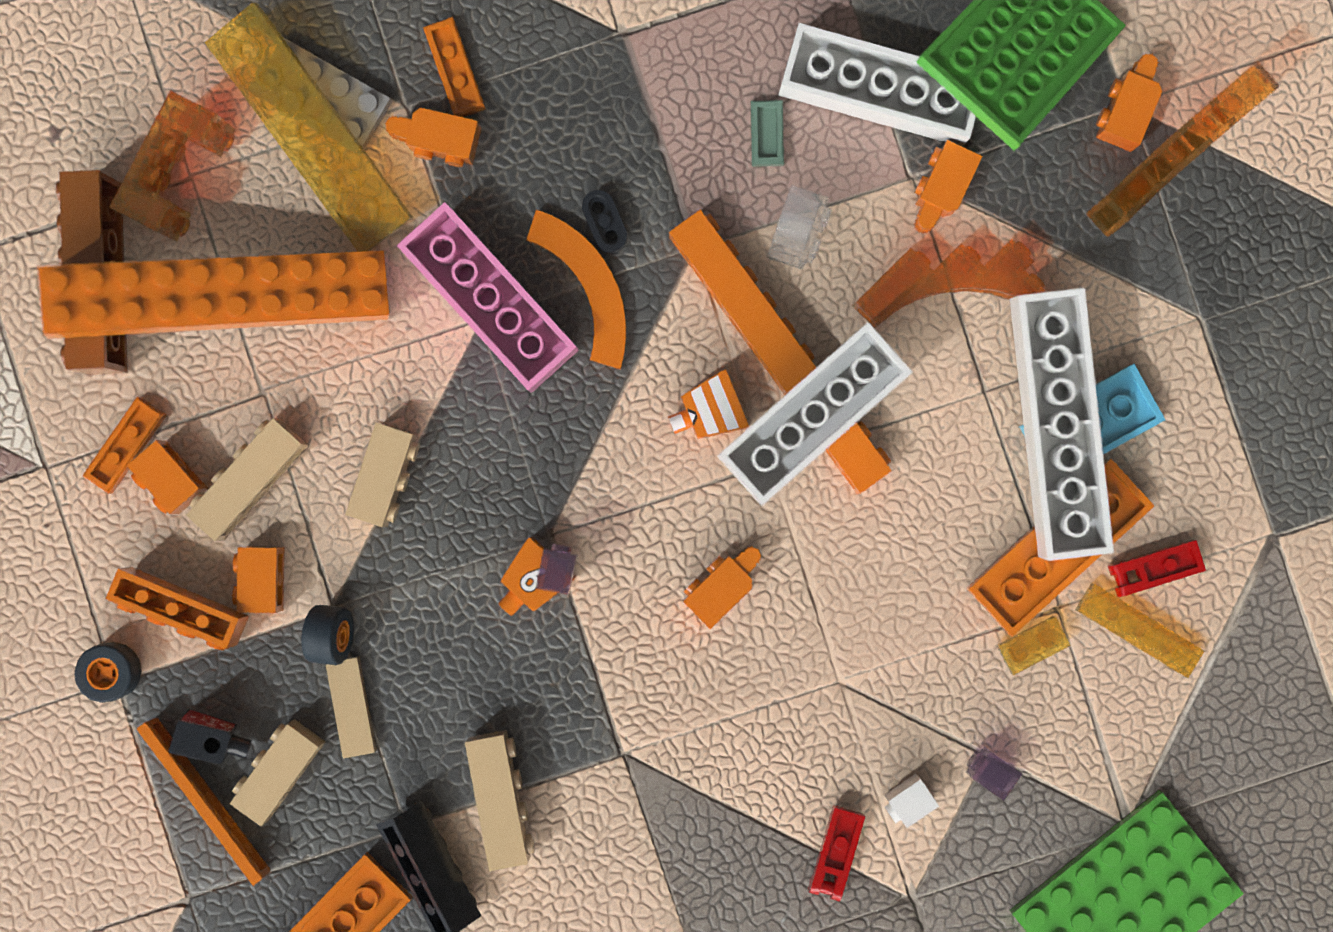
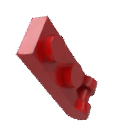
(1158, 568)
(837, 852)

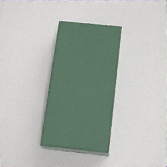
(767, 133)

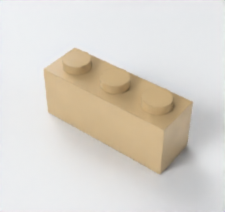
(382, 475)
(276, 771)

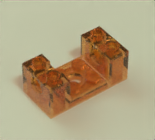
(164, 146)

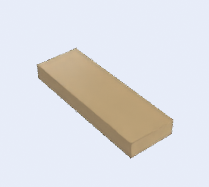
(351, 708)

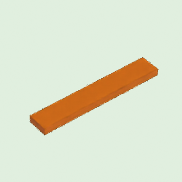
(205, 802)

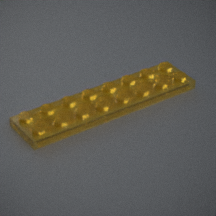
(308, 128)

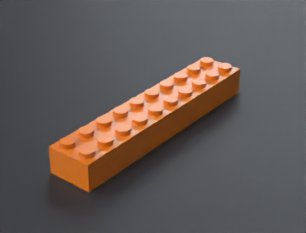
(212, 293)

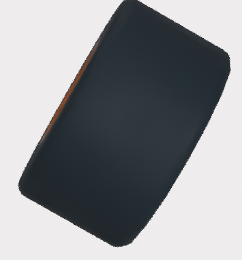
(327, 634)
(96, 667)

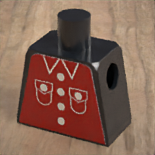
(195, 735)

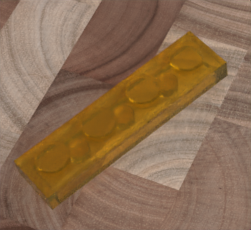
(1139, 630)

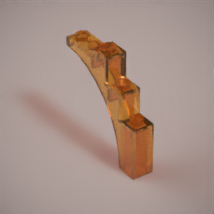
(1181, 148)
(960, 271)

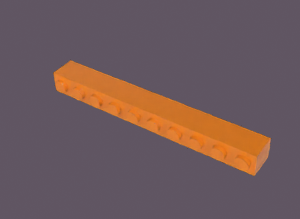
(769, 336)

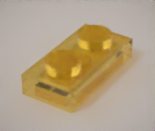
(1033, 645)

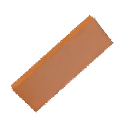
(454, 68)
(124, 445)

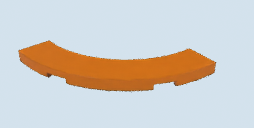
(596, 280)

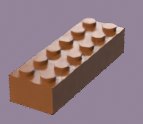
(91, 236)

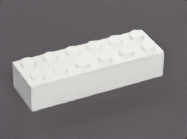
(872, 85)
(814, 414)

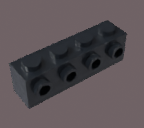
(429, 869)

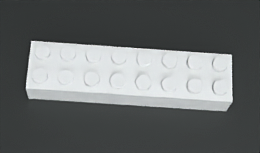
(1061, 424)

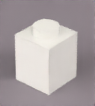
(910, 801)

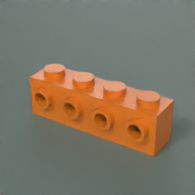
(176, 607)

